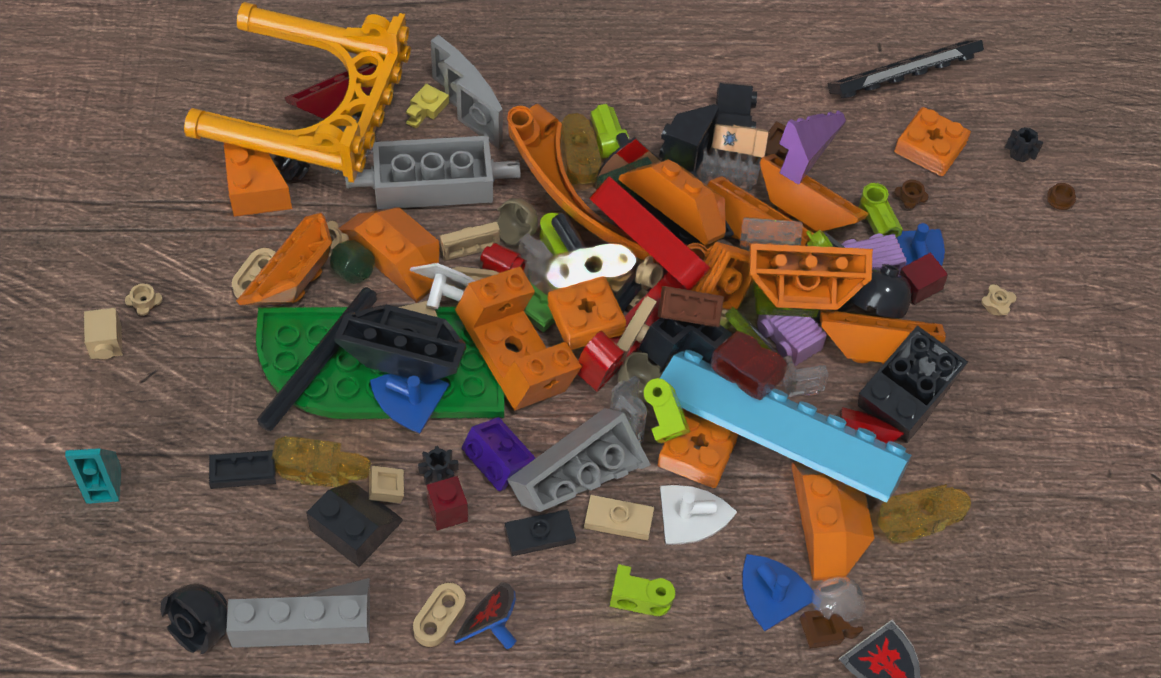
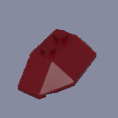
(328, 94)

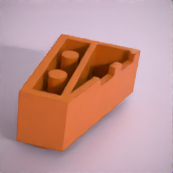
(254, 182)

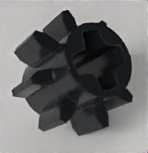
(1024, 144)
(290, 168)
(437, 465)

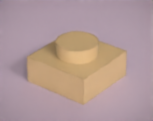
(386, 484)

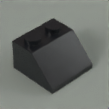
(688, 136)
(352, 522)

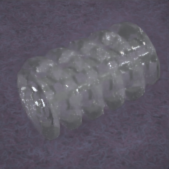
(730, 169)

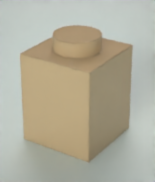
(103, 333)

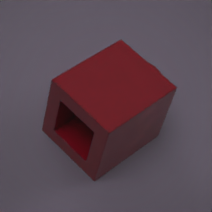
(925, 277)
(447, 503)

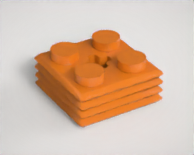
(932, 141)
(727, 274)
(570, 309)
(704, 464)

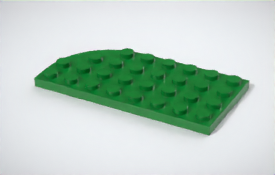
(343, 385)

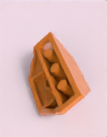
(680, 198)
(809, 201)
(743, 205)
(397, 246)
(292, 265)
(809, 274)
(871, 337)
(833, 522)

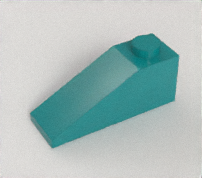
(96, 474)

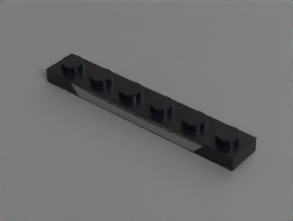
(895, 71)

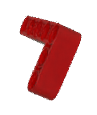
(650, 233)
(603, 356)

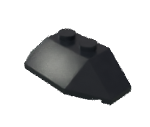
(402, 342)

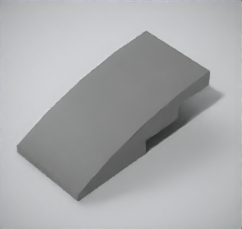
(467, 91)

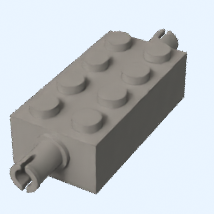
(433, 172)

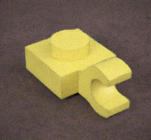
(425, 103)

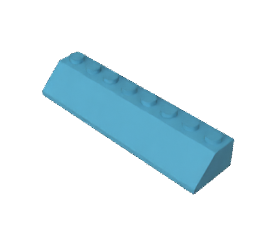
(789, 428)

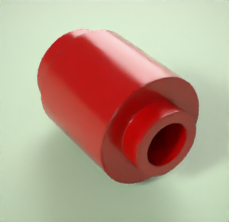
(501, 259)

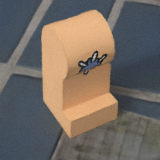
(740, 139)

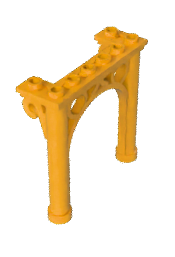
(323, 142)

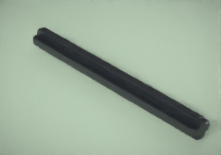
(311, 366)

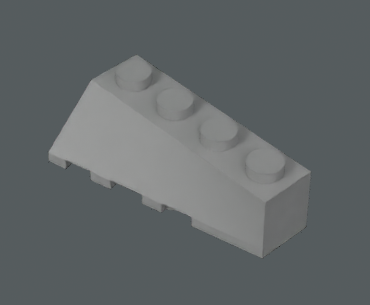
(580, 462)
(315, 618)

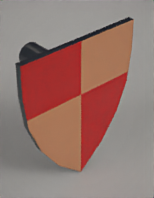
(628, 152)

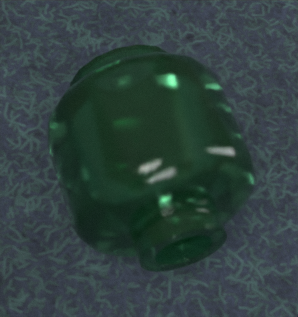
(352, 261)

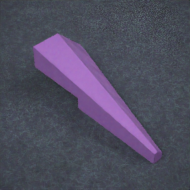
(807, 142)

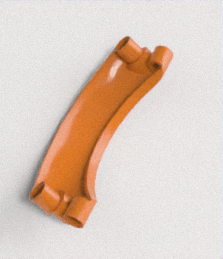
(538, 141)

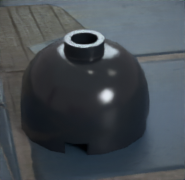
(885, 292)
(196, 616)

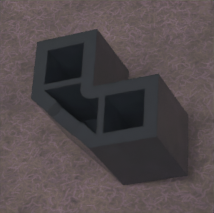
(735, 104)
(670, 337)

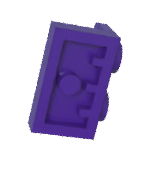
(496, 451)

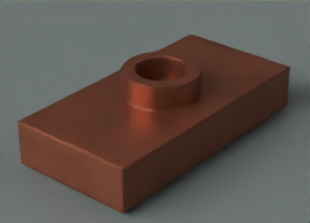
(690, 306)

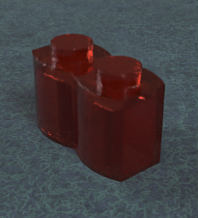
(749, 365)

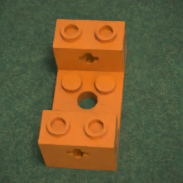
(494, 316)

